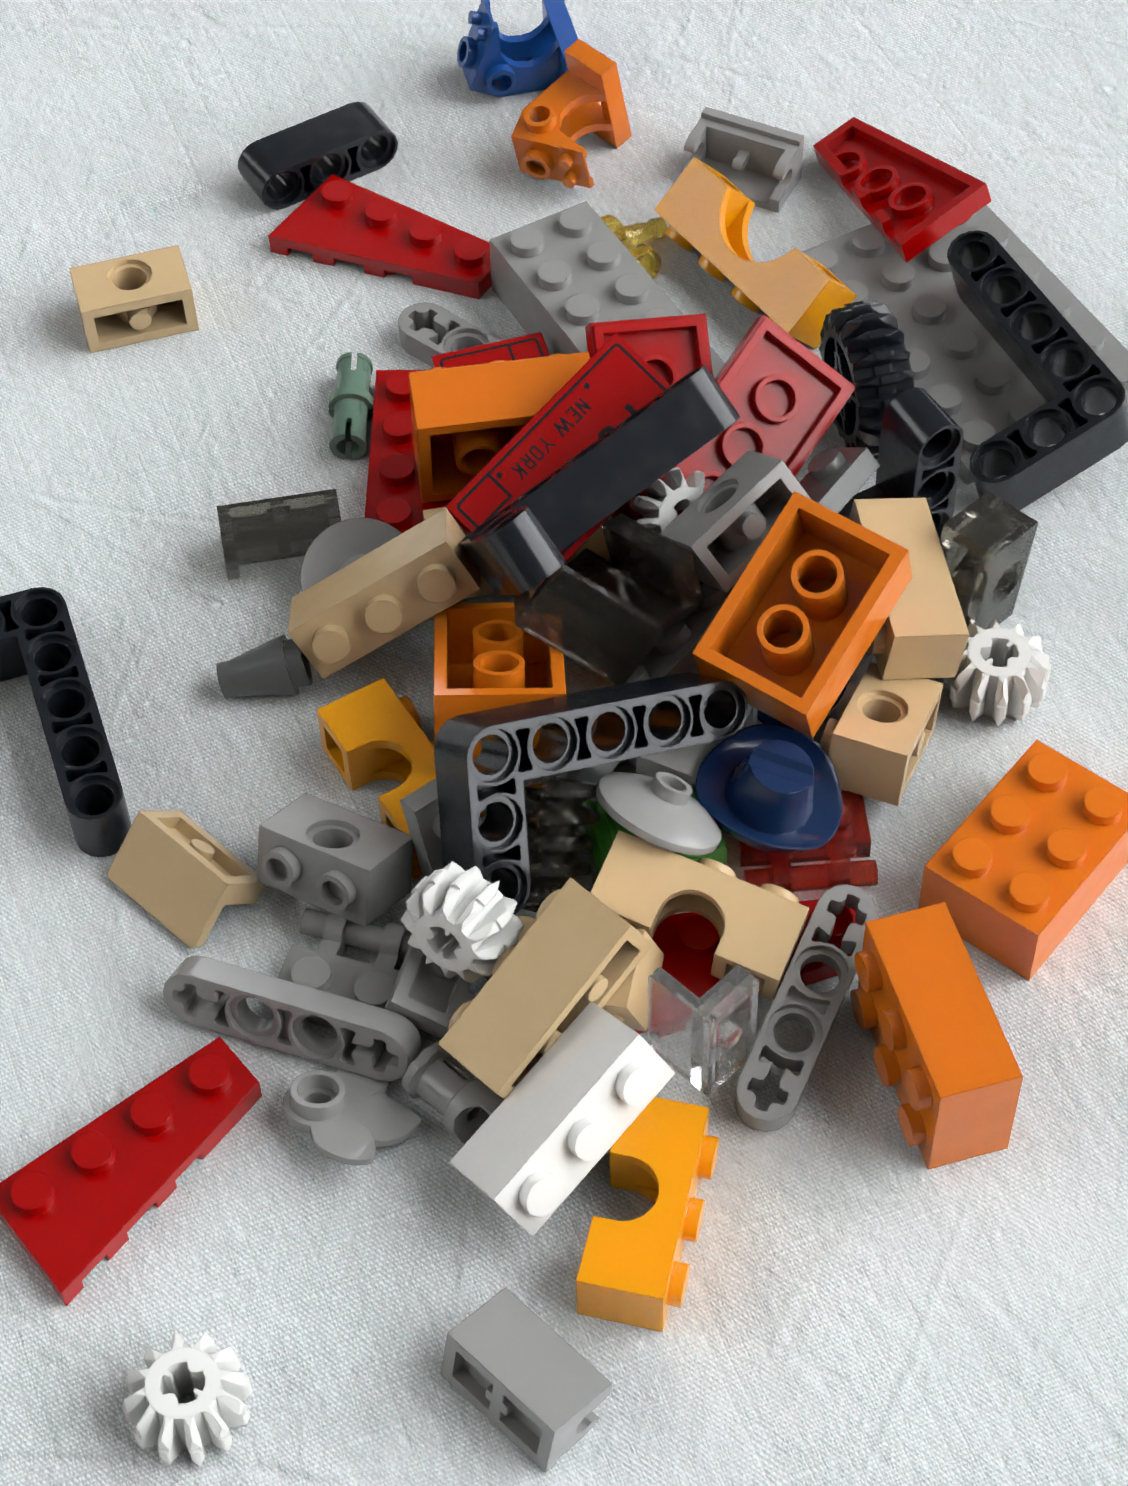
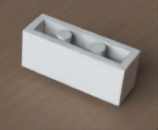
(562, 1117)

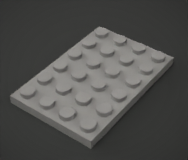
(946, 342)

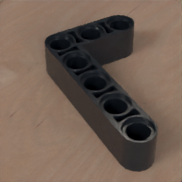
(1047, 354)
(917, 456)
(526, 537)
(42, 643)
(563, 746)

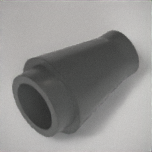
(266, 670)

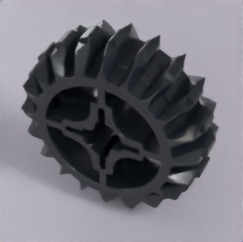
(871, 354)

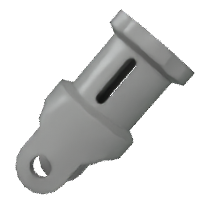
(450, 1091)

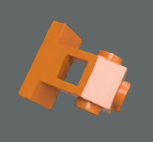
(568, 112)

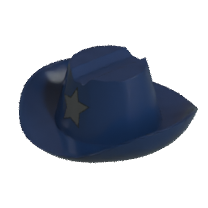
(771, 789)

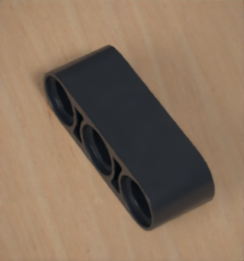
(302, 157)

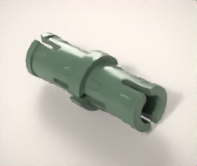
(351, 406)

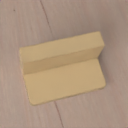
(181, 874)

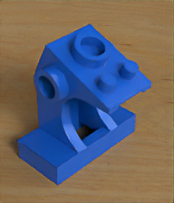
(516, 63)

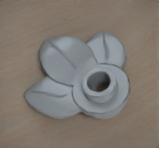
(347, 1114)

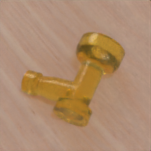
(635, 236)

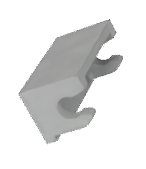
(750, 154)
(524, 1378)

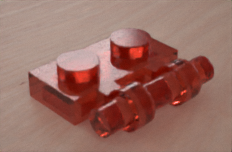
(849, 841)

